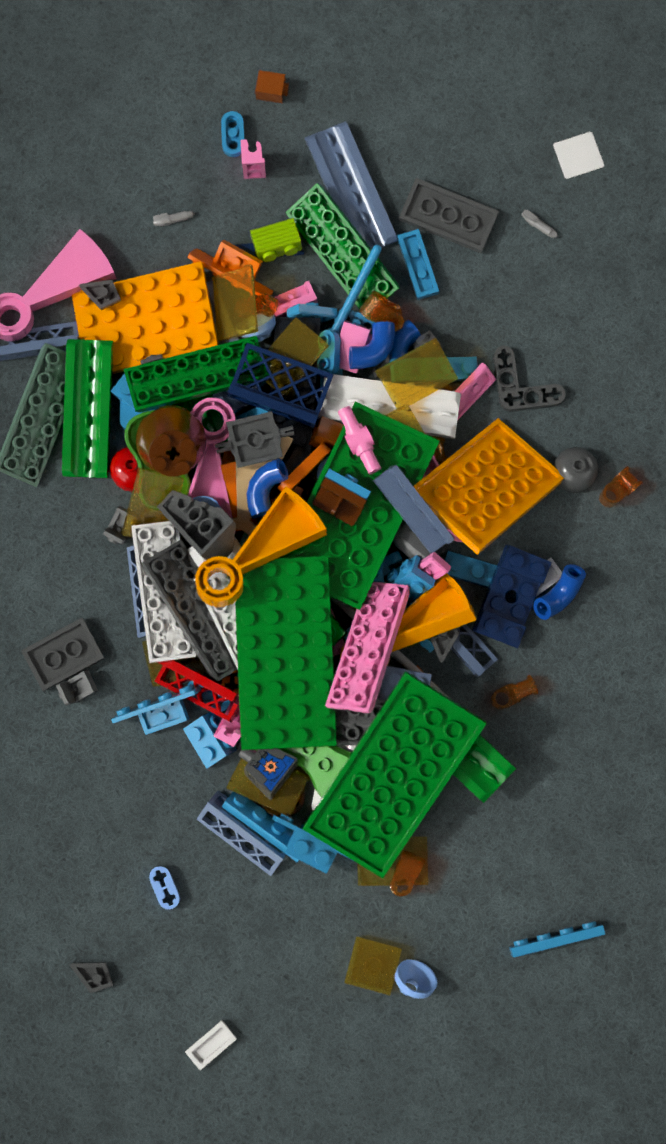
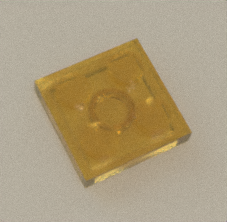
(373, 965)

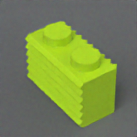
(276, 240)

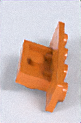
(228, 259)

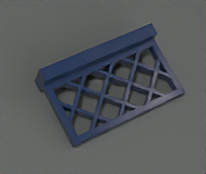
(268, 401)

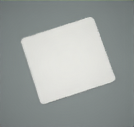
(578, 155)

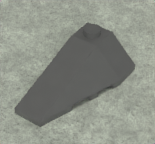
(202, 525)

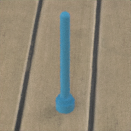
(356, 289)

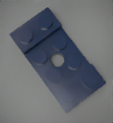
(516, 572)

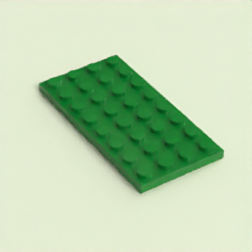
(359, 550)
(285, 655)
(394, 774)

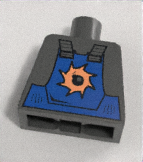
(268, 769)

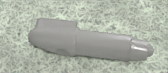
(164, 219)
(534, 221)

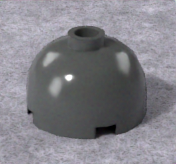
(577, 468)

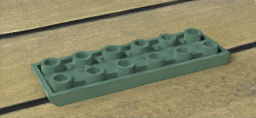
(36, 419)

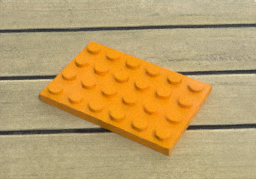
(157, 315)
(488, 485)

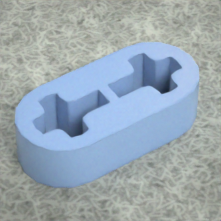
(159, 890)

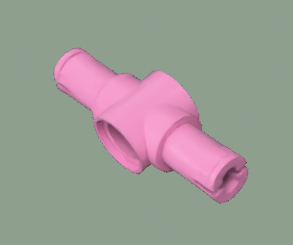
(359, 440)

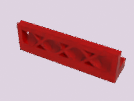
(198, 680)

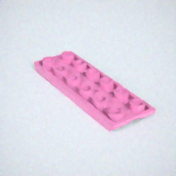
(368, 648)

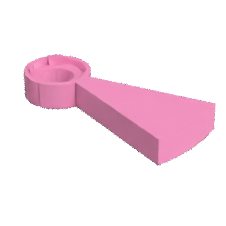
(76, 264)
(208, 474)

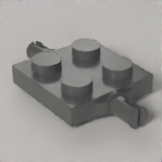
(254, 439)

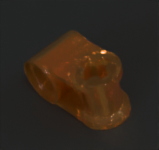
(380, 309)
(622, 485)
(408, 869)

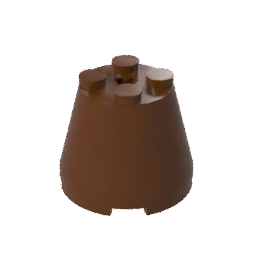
(172, 430)

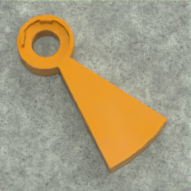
(283, 529)
(433, 613)

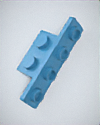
(161, 713)
(307, 847)

